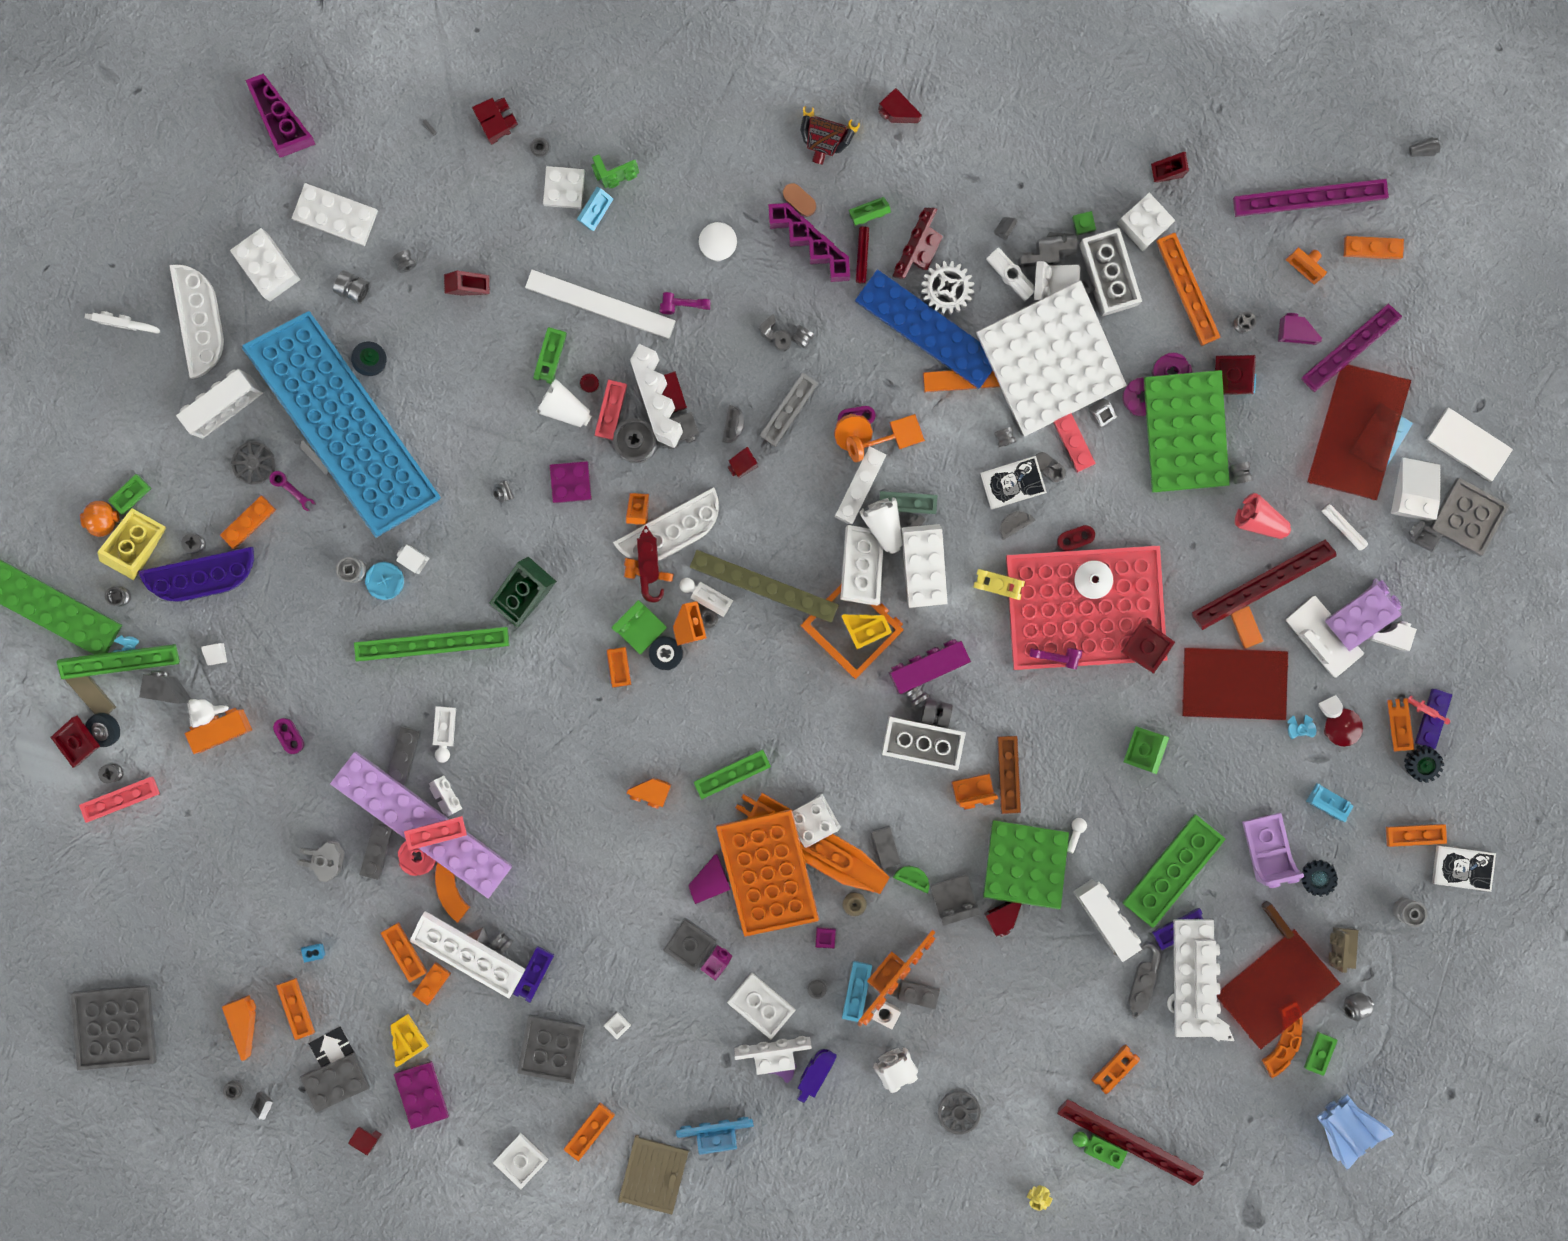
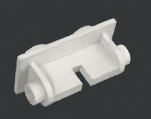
(441, 788)

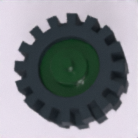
(1424, 763)

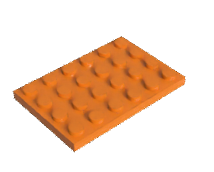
(767, 872)

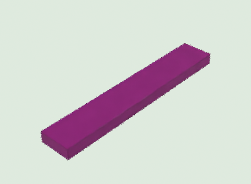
(1351, 347)

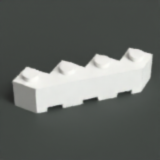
(651, 388)

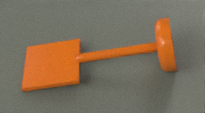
(905, 432)

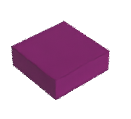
(825, 937)

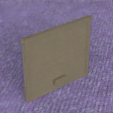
(653, 1175)

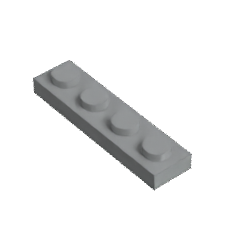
(789, 409)

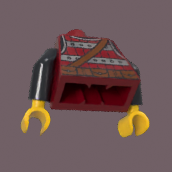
(825, 135)

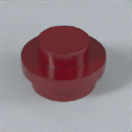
(589, 383)

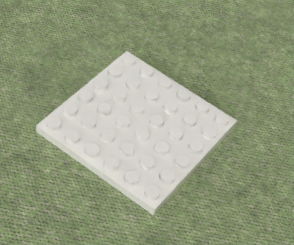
(1051, 358)

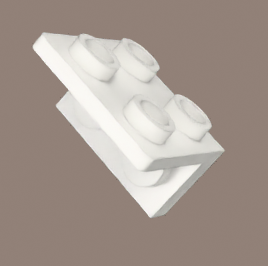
(1053, 278)
(815, 821)

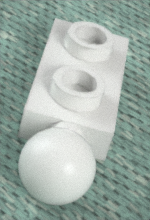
(706, 596)
(444, 731)

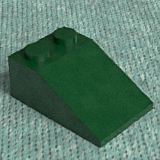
(522, 591)

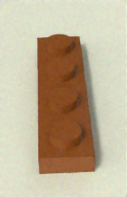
(1009, 774)

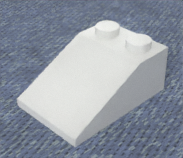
(1417, 490)

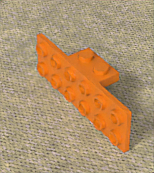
(888, 974)

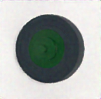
(368, 358)

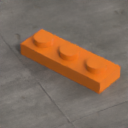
(1373, 247)
(247, 522)
(1416, 835)
(403, 952)
(295, 1009)
(589, 1131)

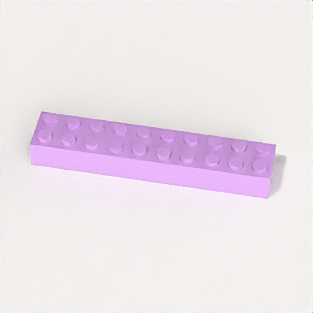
(405, 811)

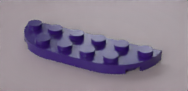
(199, 576)

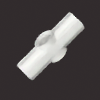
(1002, 265)

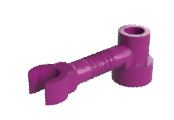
(669, 302)
(291, 489)
(1071, 657)

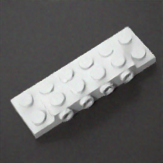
(1195, 978)

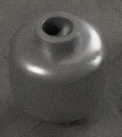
(1358, 1006)

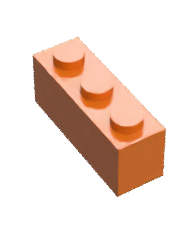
(218, 731)

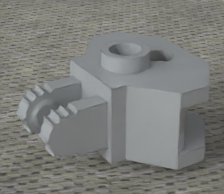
(322, 860)

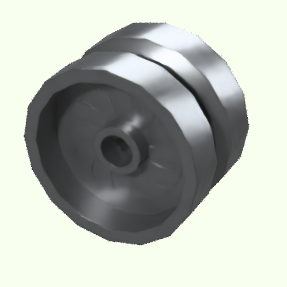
(627, 432)

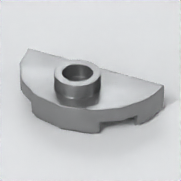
(733, 425)
(1014, 523)

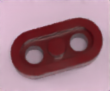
(1075, 538)

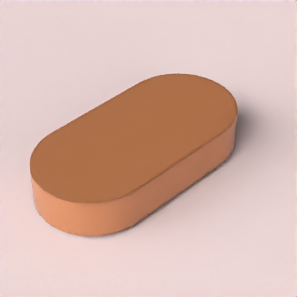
(799, 199)

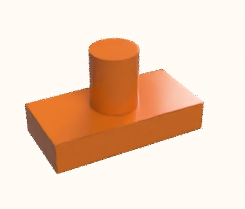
(1307, 264)

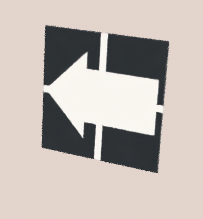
(331, 1047)

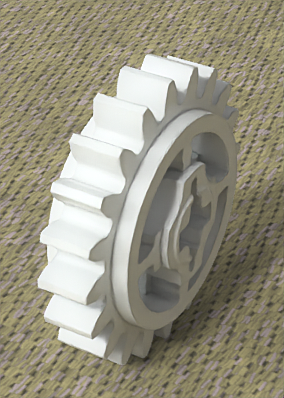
(944, 280)

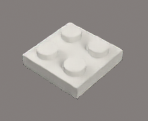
(564, 187)
(520, 1161)

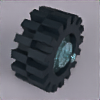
(1319, 878)

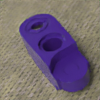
(815, 1074)

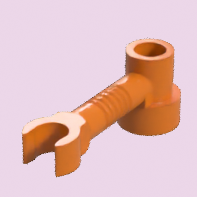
(632, 570)

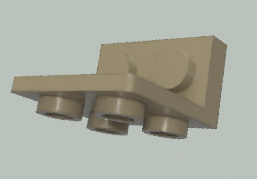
(1344, 948)

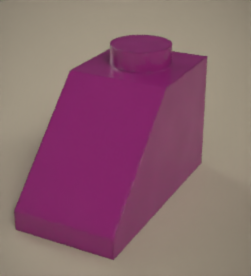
(1297, 330)

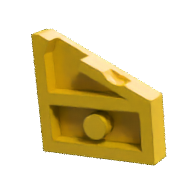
(866, 628)
(406, 1039)

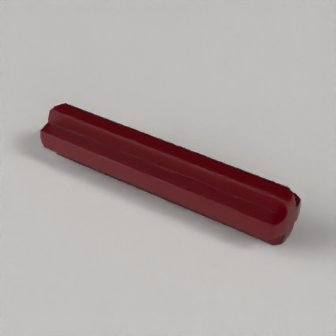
(862, 255)

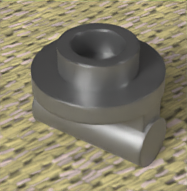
(503, 492)

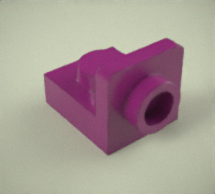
(716, 962)

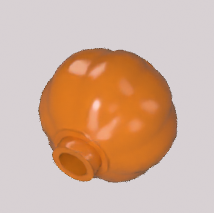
(99, 518)

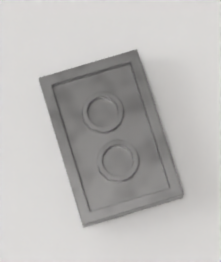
(335, 1082)

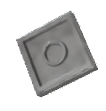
(689, 945)

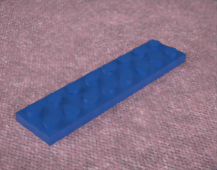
(925, 328)

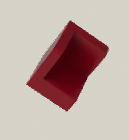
(363, 1140)

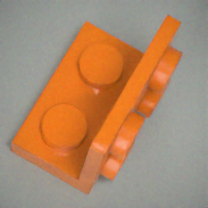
(974, 791)

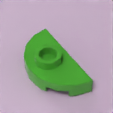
(914, 877)

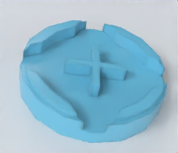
(384, 580)

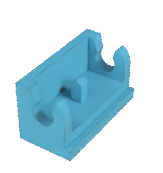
(1330, 803)

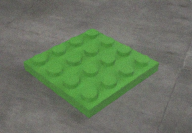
(1026, 865)

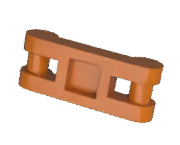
(1115, 1069)

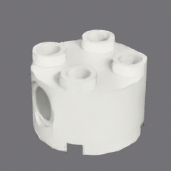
(896, 1069)

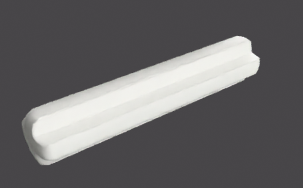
(1338, 520)

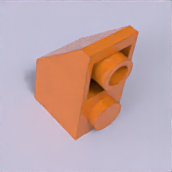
(653, 791)

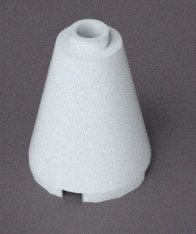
(563, 406)
(884, 523)

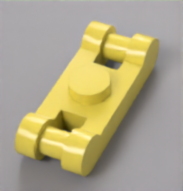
(999, 584)

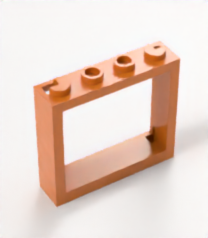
(881, 610)

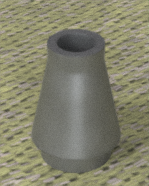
(1427, 147)

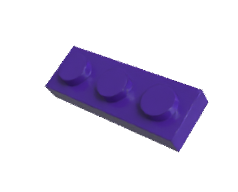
(1431, 727)

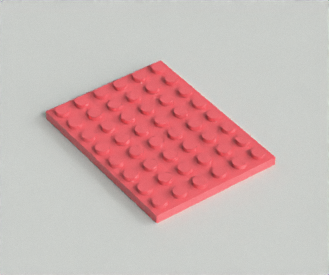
(1058, 617)

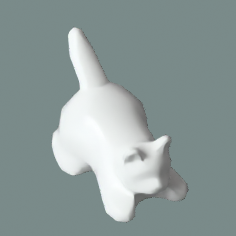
(202, 711)

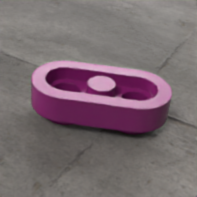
(859, 411)
(287, 737)

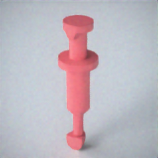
(1426, 709)

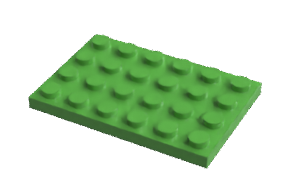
(1186, 431)

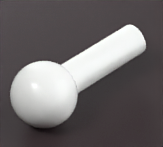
(1079, 826)

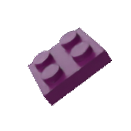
(570, 482)

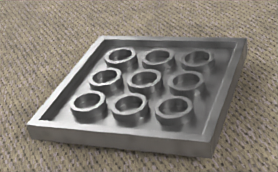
(113, 1027)

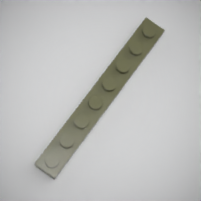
(764, 586)

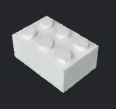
(265, 264)

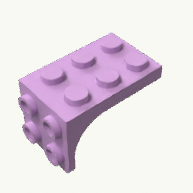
(1365, 615)
(1270, 851)

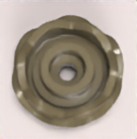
(854, 898)

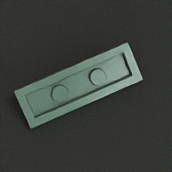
(912, 501)

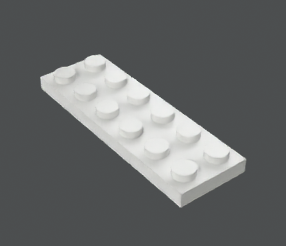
(467, 954)

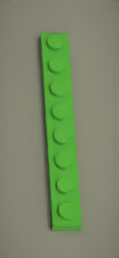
(431, 644)

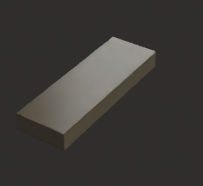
(91, 694)

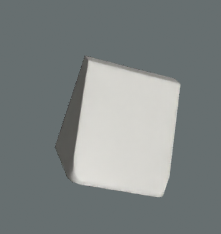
(214, 654)

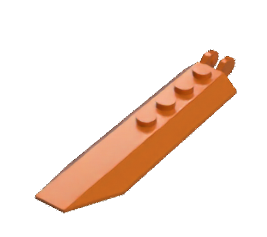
(830, 855)

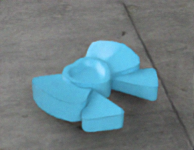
(128, 642)
(1307, 728)

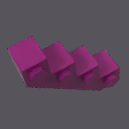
(804, 234)

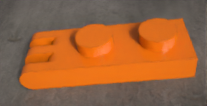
(1400, 725)

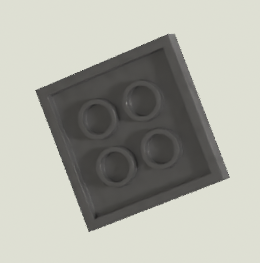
(1469, 517)
(551, 1049)

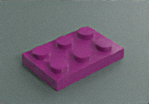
(421, 1095)

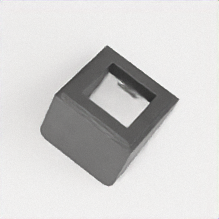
(1005, 227)
(1103, 412)

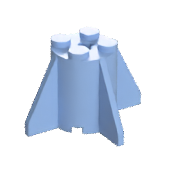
(1351, 1130)

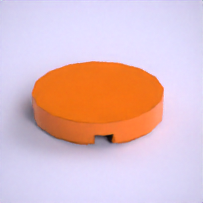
(852, 426)

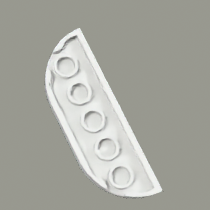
(198, 319)
(676, 528)

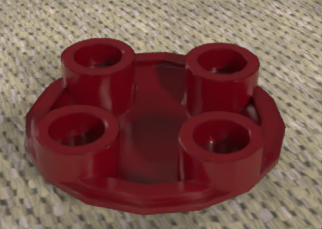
(1344, 729)

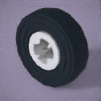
(662, 662)

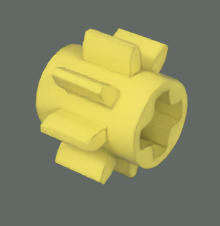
(1039, 1198)

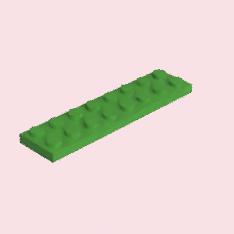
(56, 611)

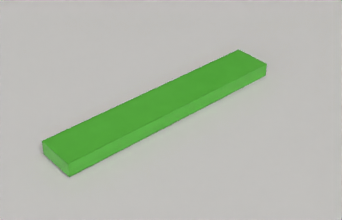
(118, 661)

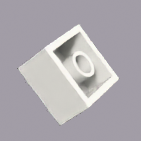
(1145, 222)

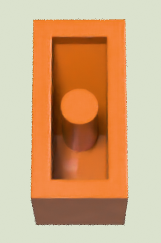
(689, 624)

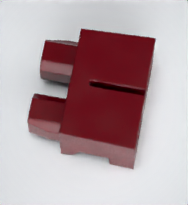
(491, 119)

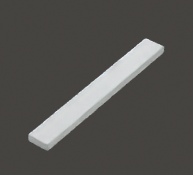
(600, 304)

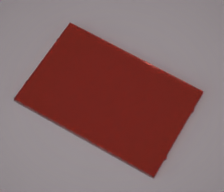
(1235, 683)
(1277, 989)

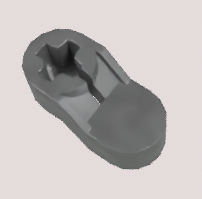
(1055, 472)

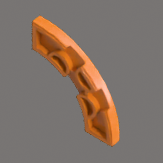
(449, 894)
(1285, 1050)

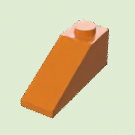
(241, 1021)

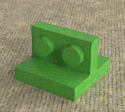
(1146, 749)

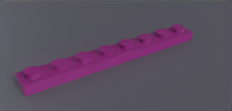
(1310, 197)

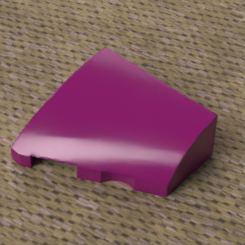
(709, 882)

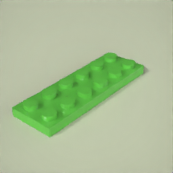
(1173, 870)

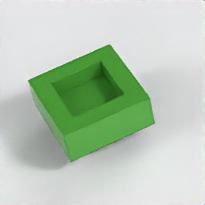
(1084, 223)

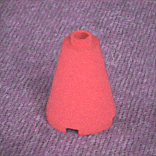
(1261, 518)

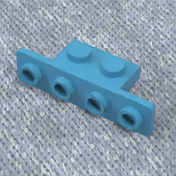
(717, 1136)

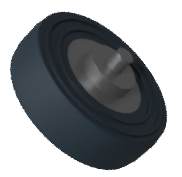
(103, 729)

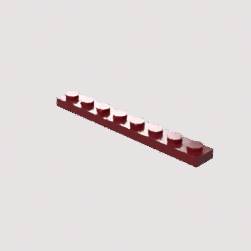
(1264, 584)
(1130, 1142)

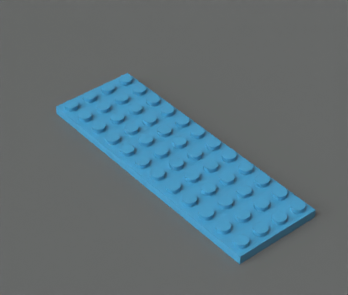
(341, 423)

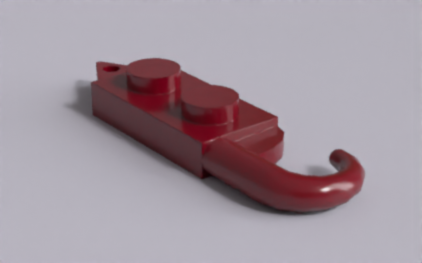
(648, 564)

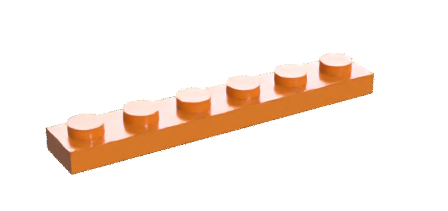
(1188, 289)

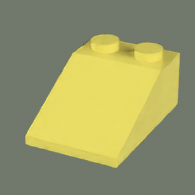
(131, 544)

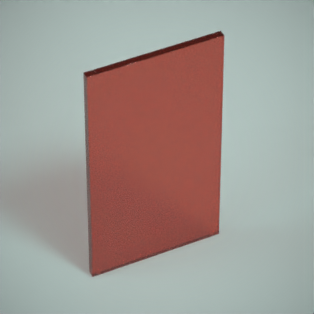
(1359, 431)

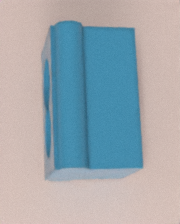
(307, 958)

